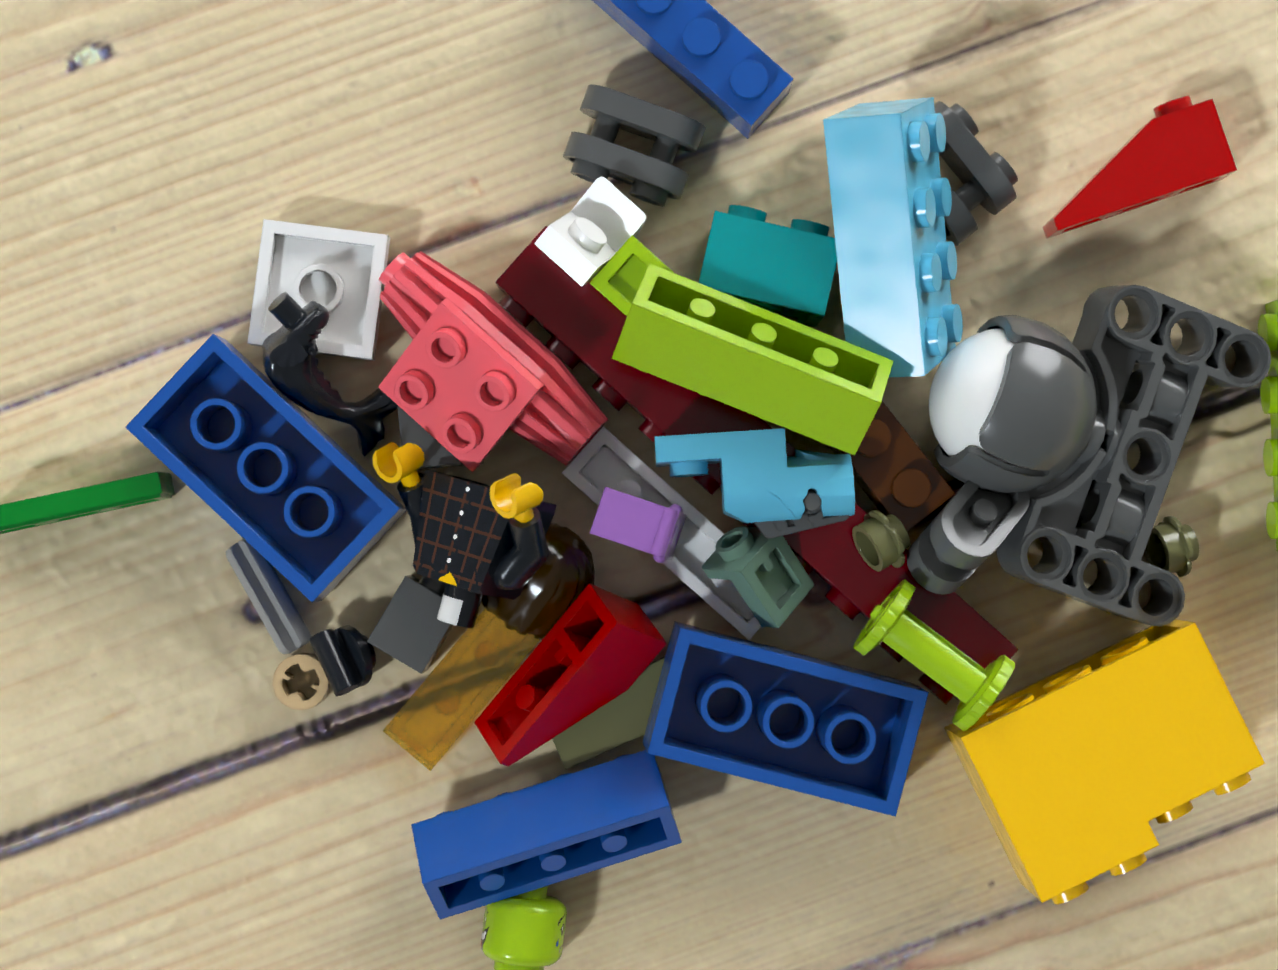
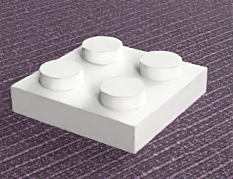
(326, 267)

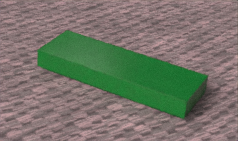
(85, 501)

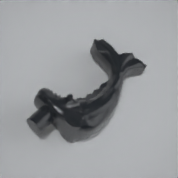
(293, 370)

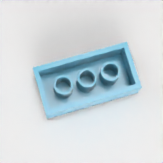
(893, 232)

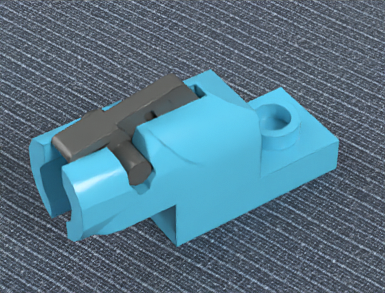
(763, 483)

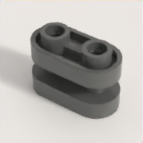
(651, 176)
(985, 177)
(963, 536)

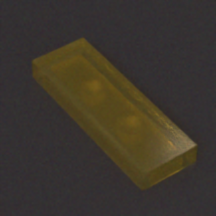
(458, 688)

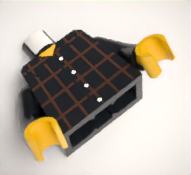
(469, 531)

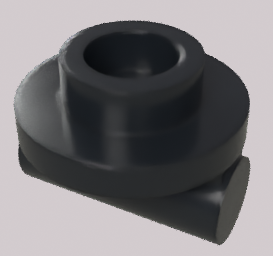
(344, 658)

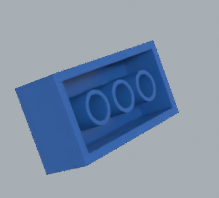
(266, 468)
(784, 719)

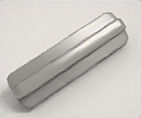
(268, 597)

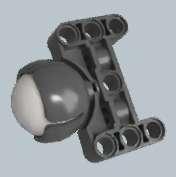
(1057, 421)

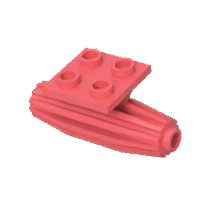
(478, 369)

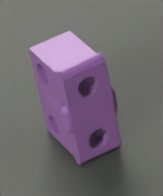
(639, 523)

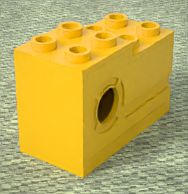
(1100, 752)

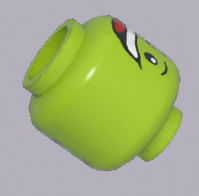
(524, 931)

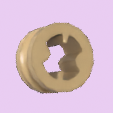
(298, 699)

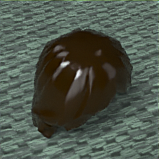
(550, 588)

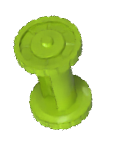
(935, 656)

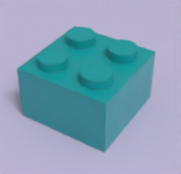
(771, 263)

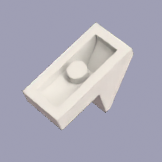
(592, 231)

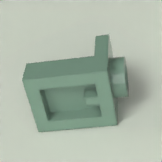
(762, 572)

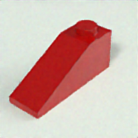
(1162, 159)
(572, 672)

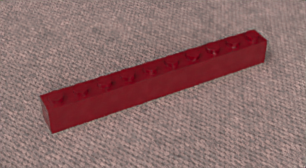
(587, 331)

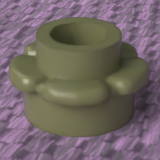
(881, 540)
(1172, 546)

